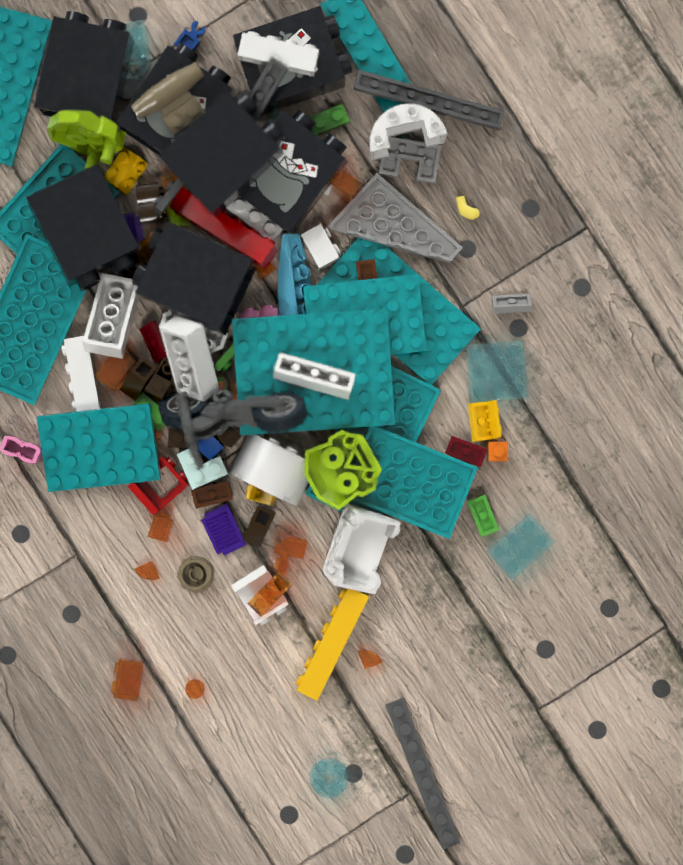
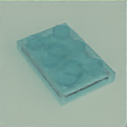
(520, 546)

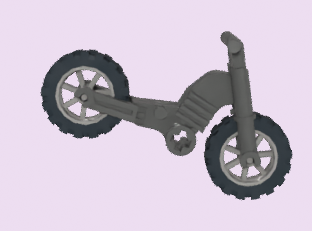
(205, 419)

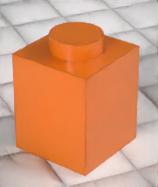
(497, 451)

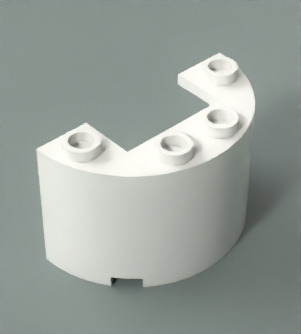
(402, 120)
(271, 468)

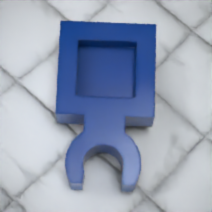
(190, 38)

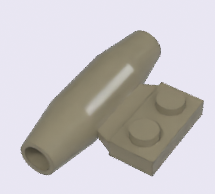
(173, 99)

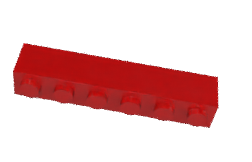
(225, 229)

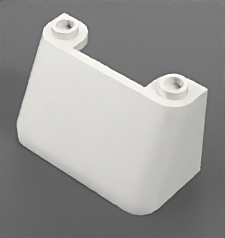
(358, 549)

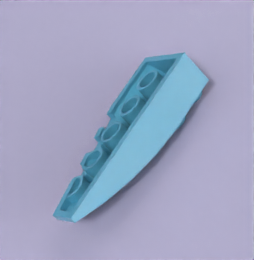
(292, 276)

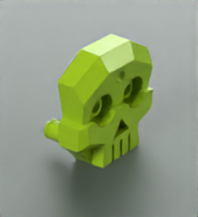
(87, 135)
(328, 477)

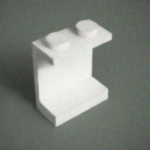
(250, 586)

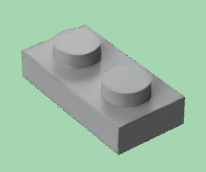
(511, 303)

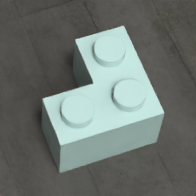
(197, 478)

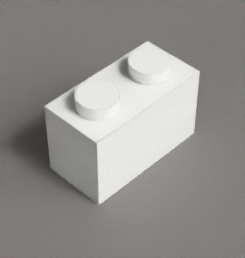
(320, 246)

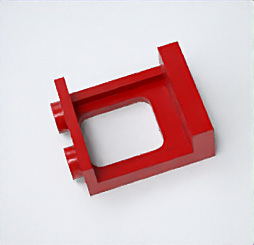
(150, 498)

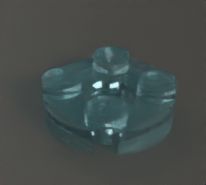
(336, 786)

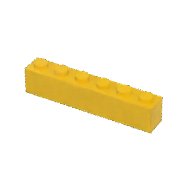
(332, 643)

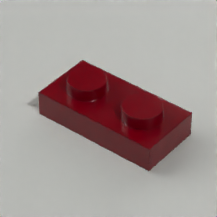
(154, 341)
(466, 451)

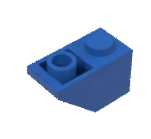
(210, 447)

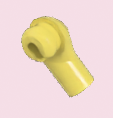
(465, 210)

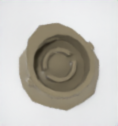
(196, 574)

